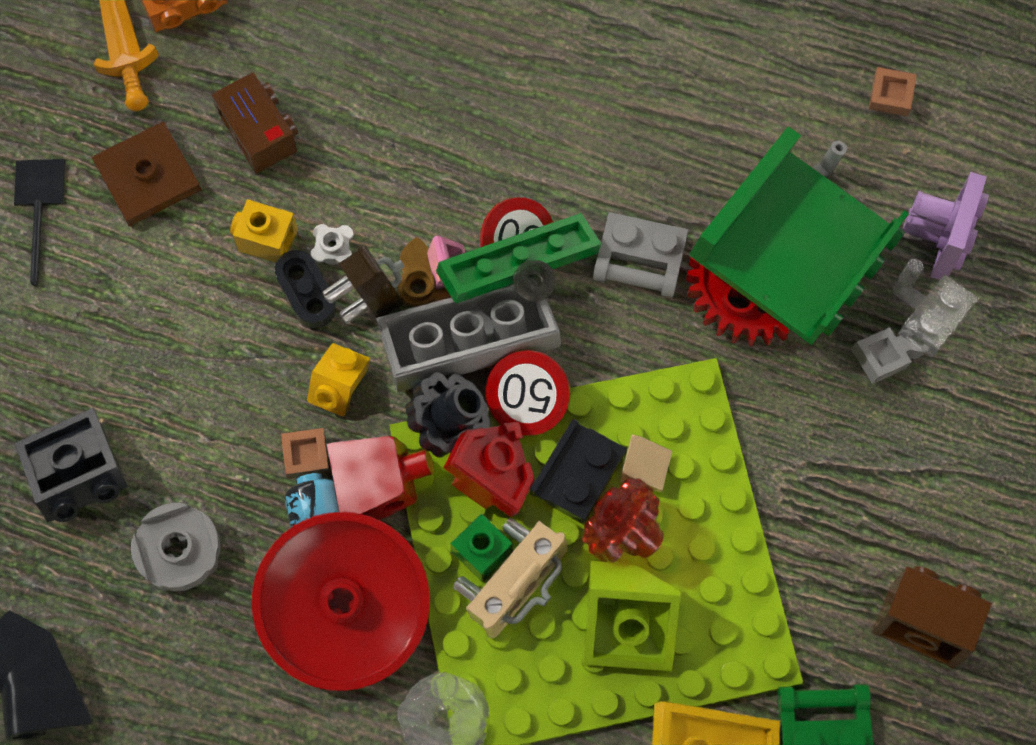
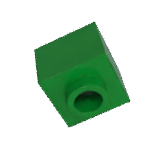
(484, 561)

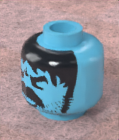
(310, 498)

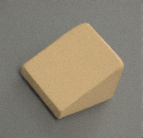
(647, 462)

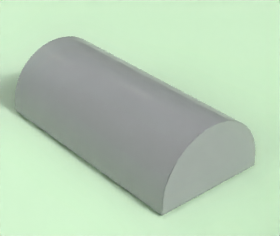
(464, 335)

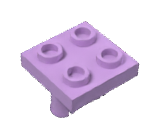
(949, 223)

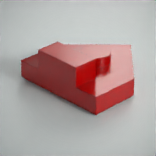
(492, 467)

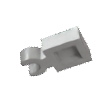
(885, 354)

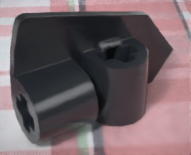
(35, 682)

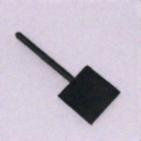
(38, 185)

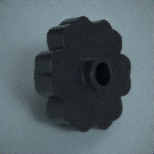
(445, 410)

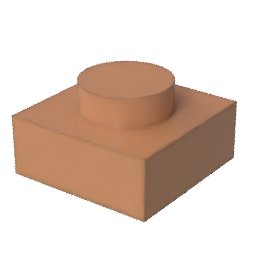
(892, 91)
(305, 453)

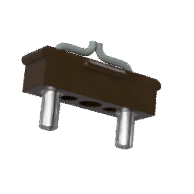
(370, 282)

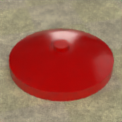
(340, 601)

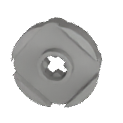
(154, 536)

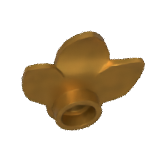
(418, 271)

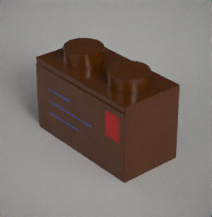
(255, 122)

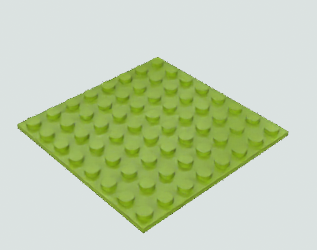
(712, 550)

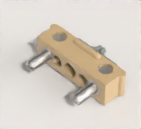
(516, 578)

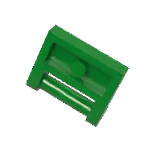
(825, 732)

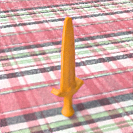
(124, 52)

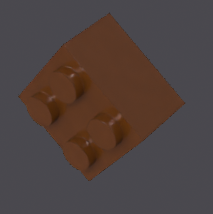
(932, 616)

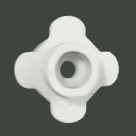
(331, 255)

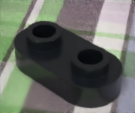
(304, 291)

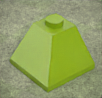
(630, 618)

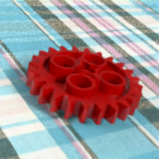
(714, 299)

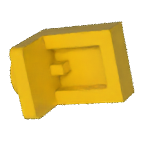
(336, 378)

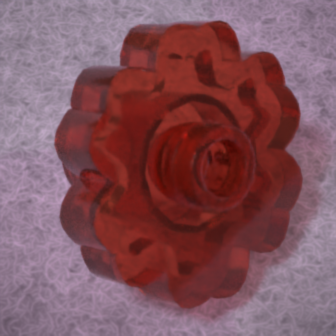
(624, 523)

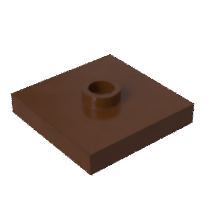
(146, 173)

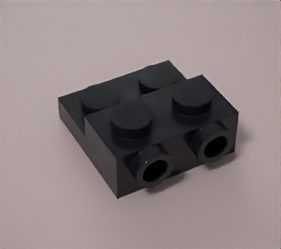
(70, 466)

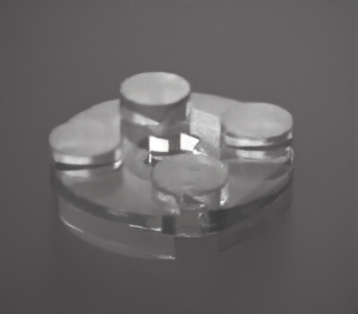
(444, 692)

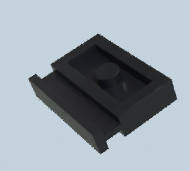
(578, 471)

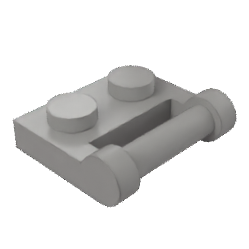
(643, 244)

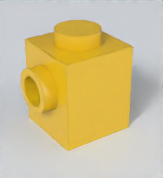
(263, 230)

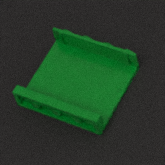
(796, 242)

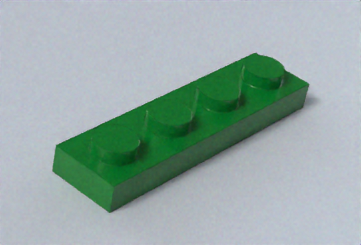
(495, 264)

